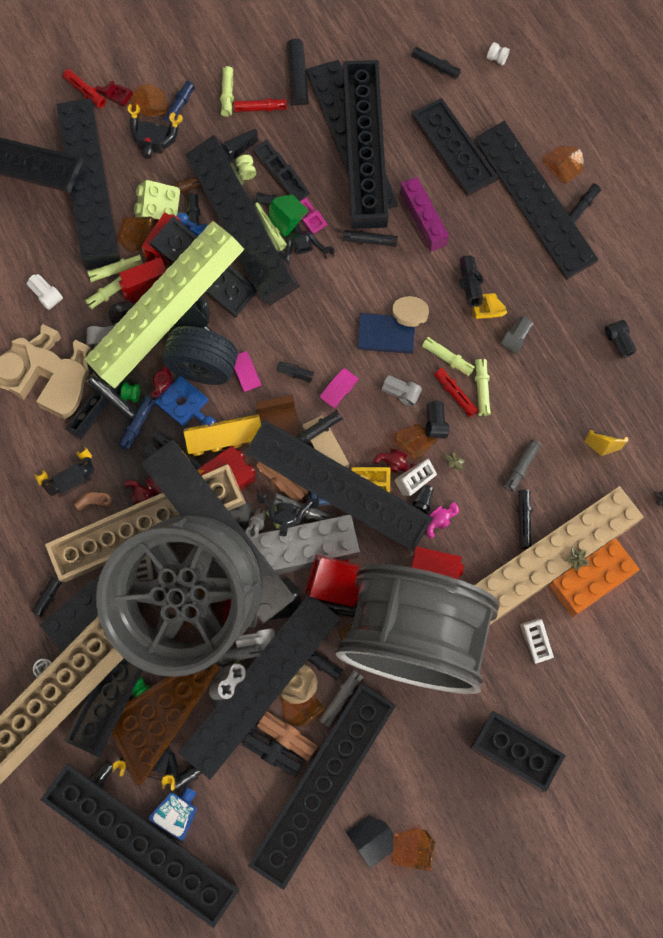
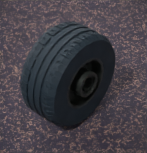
(200, 355)

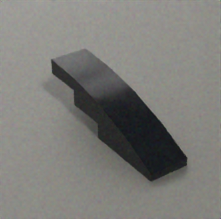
(279, 170)

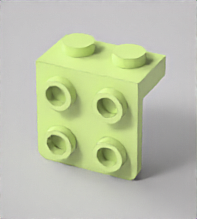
(156, 199)

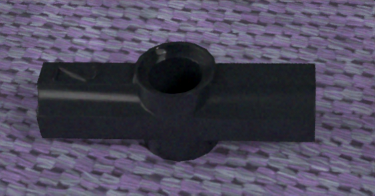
(471, 281)
(273, 753)

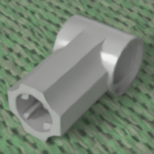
(406, 392)

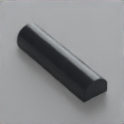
(297, 72)
(89, 413)

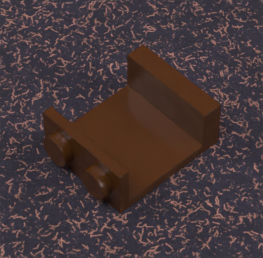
(280, 413)

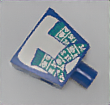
(176, 813)

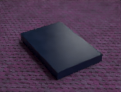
(384, 334)

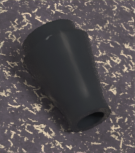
(424, 499)

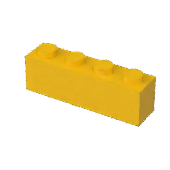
(221, 434)

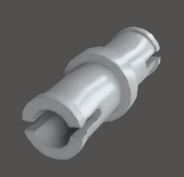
(256, 523)

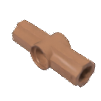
(283, 484)
(287, 736)

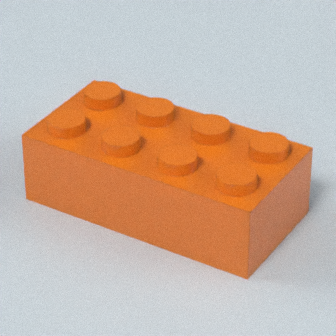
(605, 572)

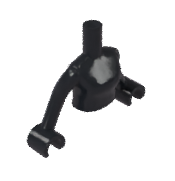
(301, 242)
(286, 512)

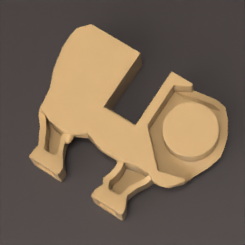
(32, 359)

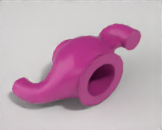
(441, 518)

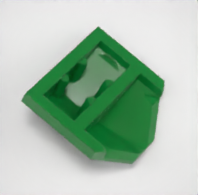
(286, 213)

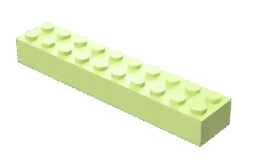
(164, 304)

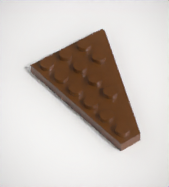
(155, 718)

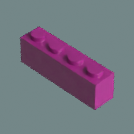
(424, 214)

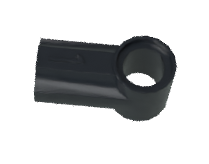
(619, 334)
(436, 425)

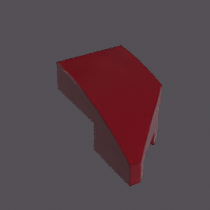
(115, 93)

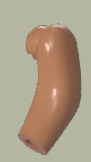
(93, 498)

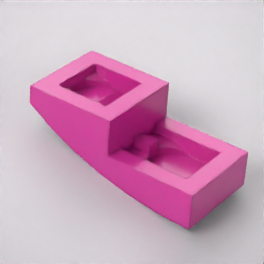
(313, 219)
(246, 372)
(339, 387)

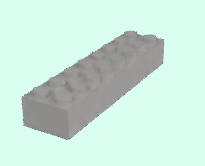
(298, 549)

